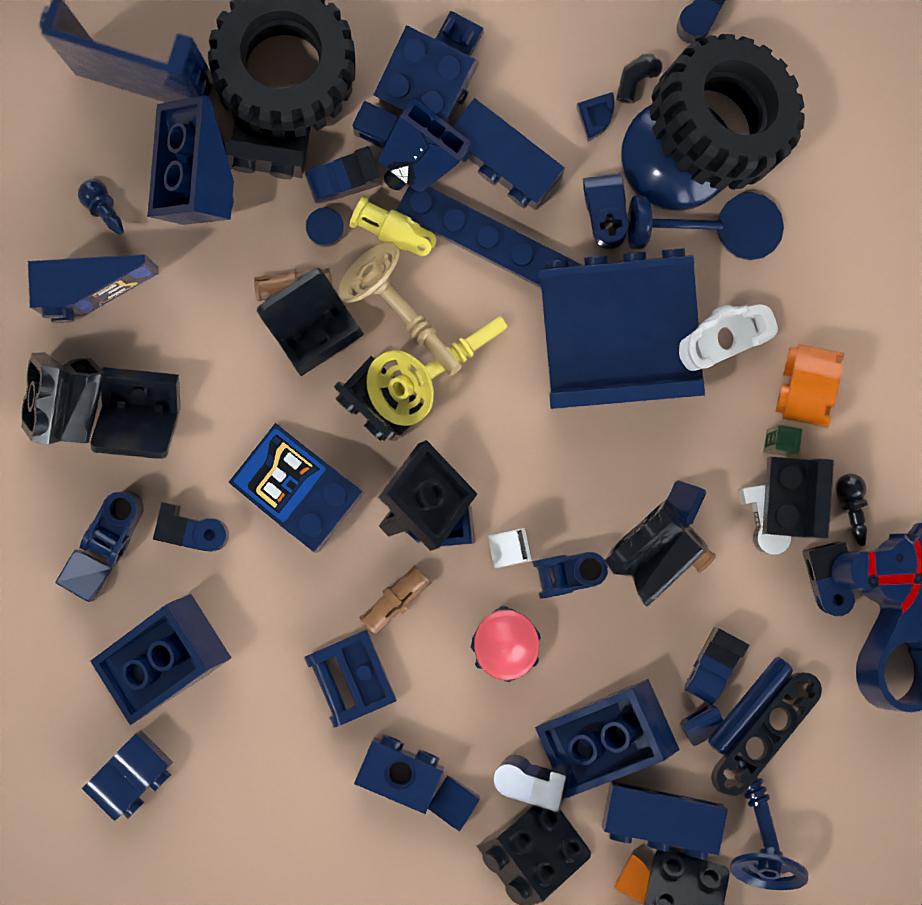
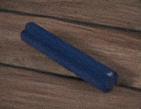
(750, 705)

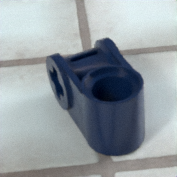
(606, 203)
(111, 528)
(567, 574)

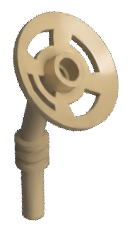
(371, 274)

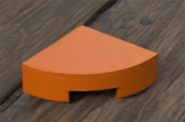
(633, 879)

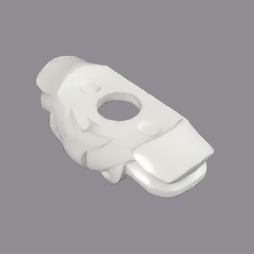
(749, 327)

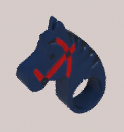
(894, 581)

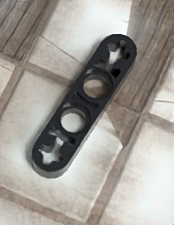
(770, 737)

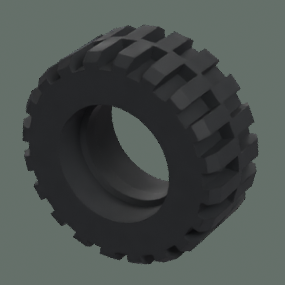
(755, 84)
(290, 107)

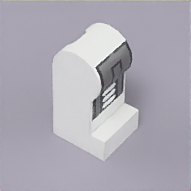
(764, 543)
(509, 548)

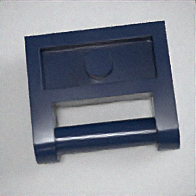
(362, 673)

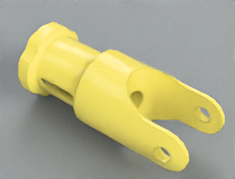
(392, 227)

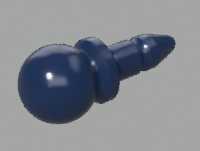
(95, 197)

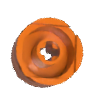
(812, 385)

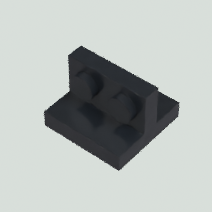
(425, 497)
(798, 497)

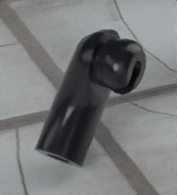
(634, 72)

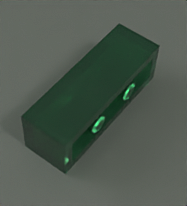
(783, 440)

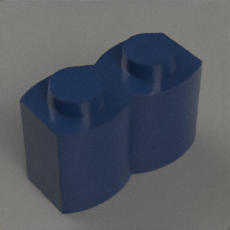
(128, 775)

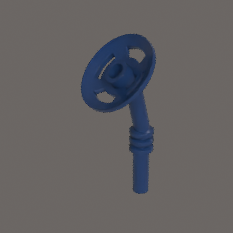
(769, 862)

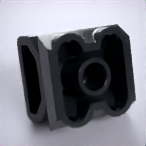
(60, 399)
(656, 551)

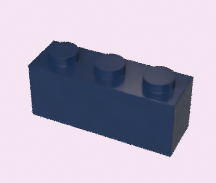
(507, 156)
(664, 820)

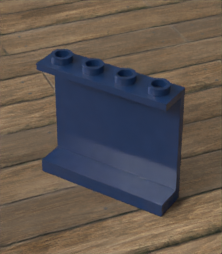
(181, 78)
(619, 328)

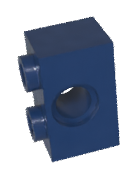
(413, 792)

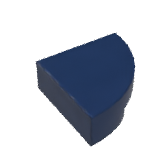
(596, 114)

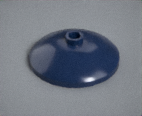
(654, 174)

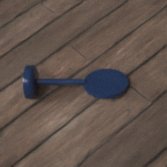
(746, 225)

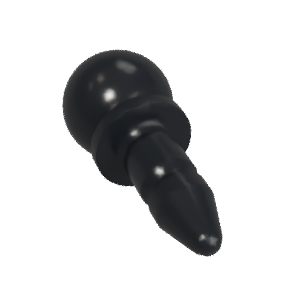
(851, 490)

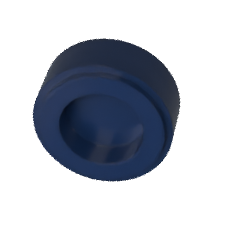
(325, 227)

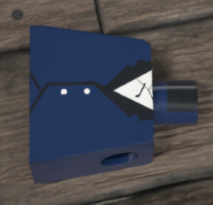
(420, 149)

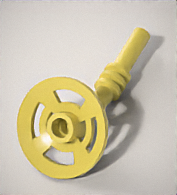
(412, 382)

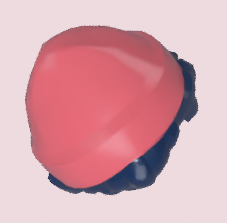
(506, 644)

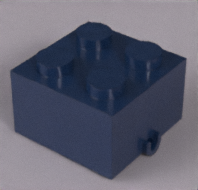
(427, 72)

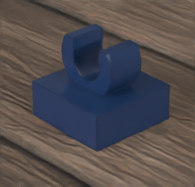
(460, 33)

